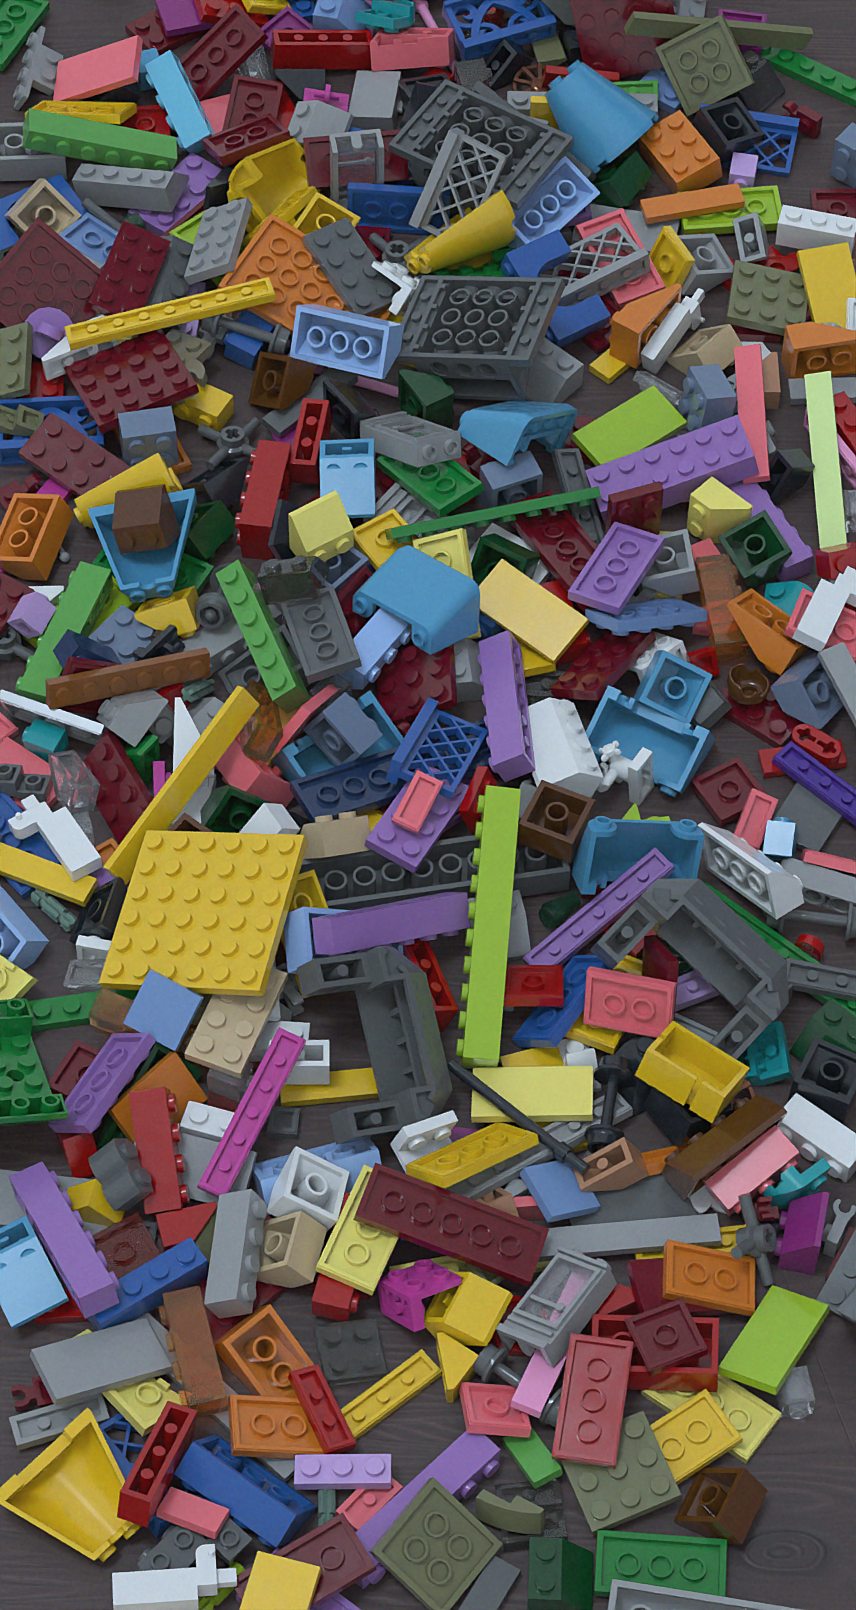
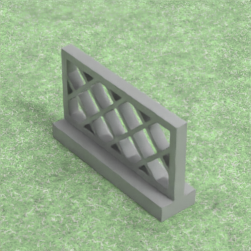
(441, 175)
(601, 279)

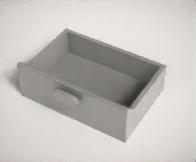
(376, 100)

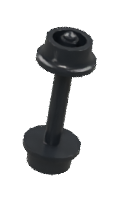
(614, 1073)

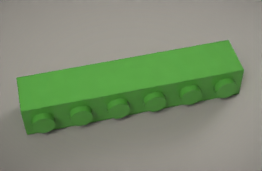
(98, 141)
(76, 611)
(262, 637)

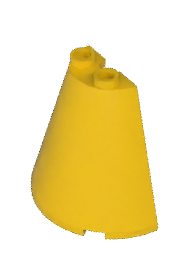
(269, 180)
(477, 233)
(144, 474)
(73, 1491)

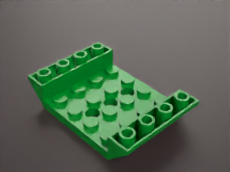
(30, 1097)

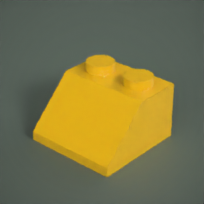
(173, 610)

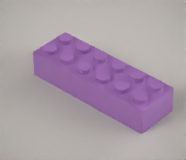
(680, 464)

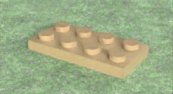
(233, 1028)

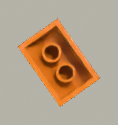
(33, 534)

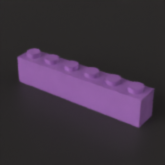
(802, 555)
(506, 706)
(391, 923)
(65, 1240)
(456, 1469)

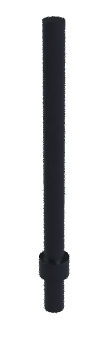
(560, 1150)

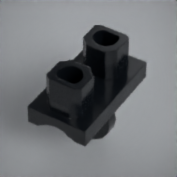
(162, 644)

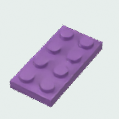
(200, 174)
(616, 568)
(405, 846)
(103, 1082)

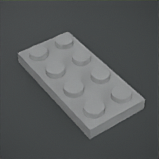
(218, 240)

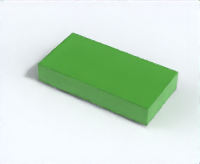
(533, 1458)

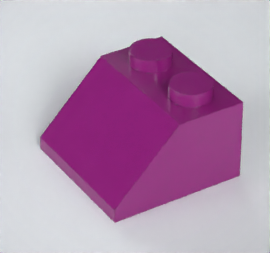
(802, 1233)

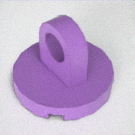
(47, 329)

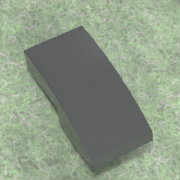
(21, 785)

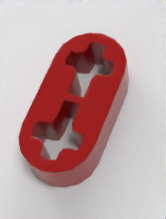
(816, 744)

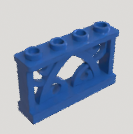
(479, 45)
(65, 407)

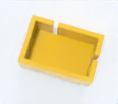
(692, 1071)

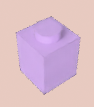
(743, 169)
(32, 614)

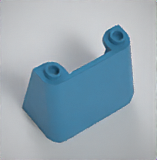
(512, 424)
(424, 593)
(675, 745)
(306, 758)
(615, 845)

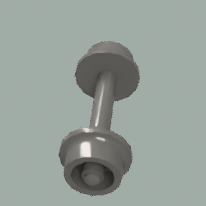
(278, 340)
(213, 608)
(848, 921)
(491, 1363)

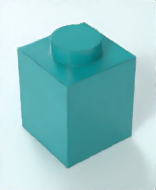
(44, 738)

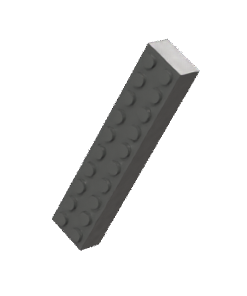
(373, 880)

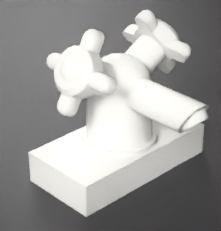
(635, 772)

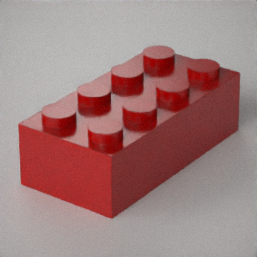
(265, 484)
(690, 1376)

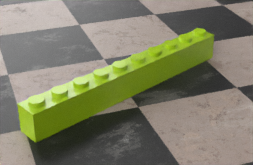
(490, 927)

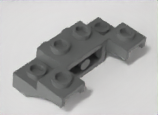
(179, 1547)

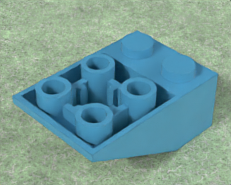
(351, 471)
(26, 1276)

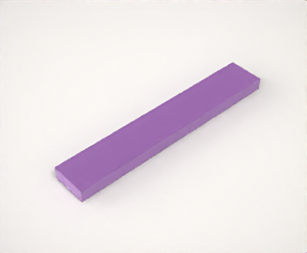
(600, 911)

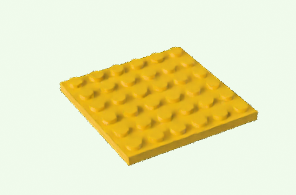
(205, 911)

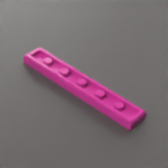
(252, 1113)

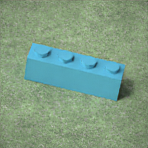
(180, 101)

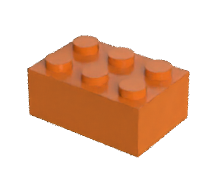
(680, 154)

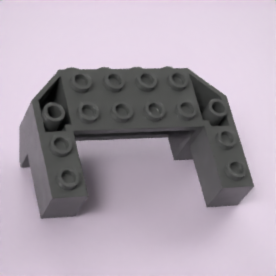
(715, 946)
(399, 1037)

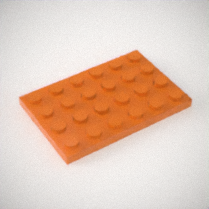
(294, 274)

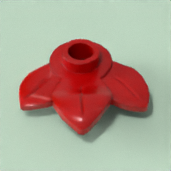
(778, 261)

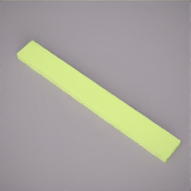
(826, 459)

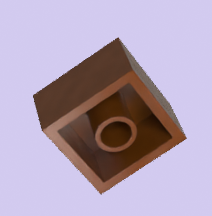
(555, 821)

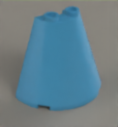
(596, 115)
(151, 571)

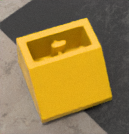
(468, 1310)

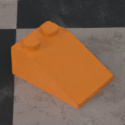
(638, 323)
(817, 349)
(764, 629)
(263, 1353)

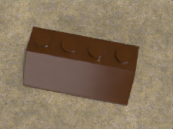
(716, 1148)

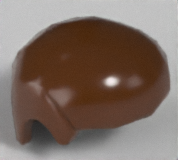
(747, 686)

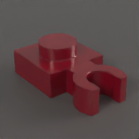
(810, 121)
(33, 1394)

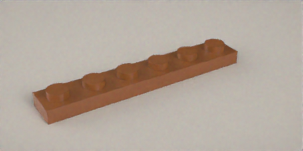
(127, 678)

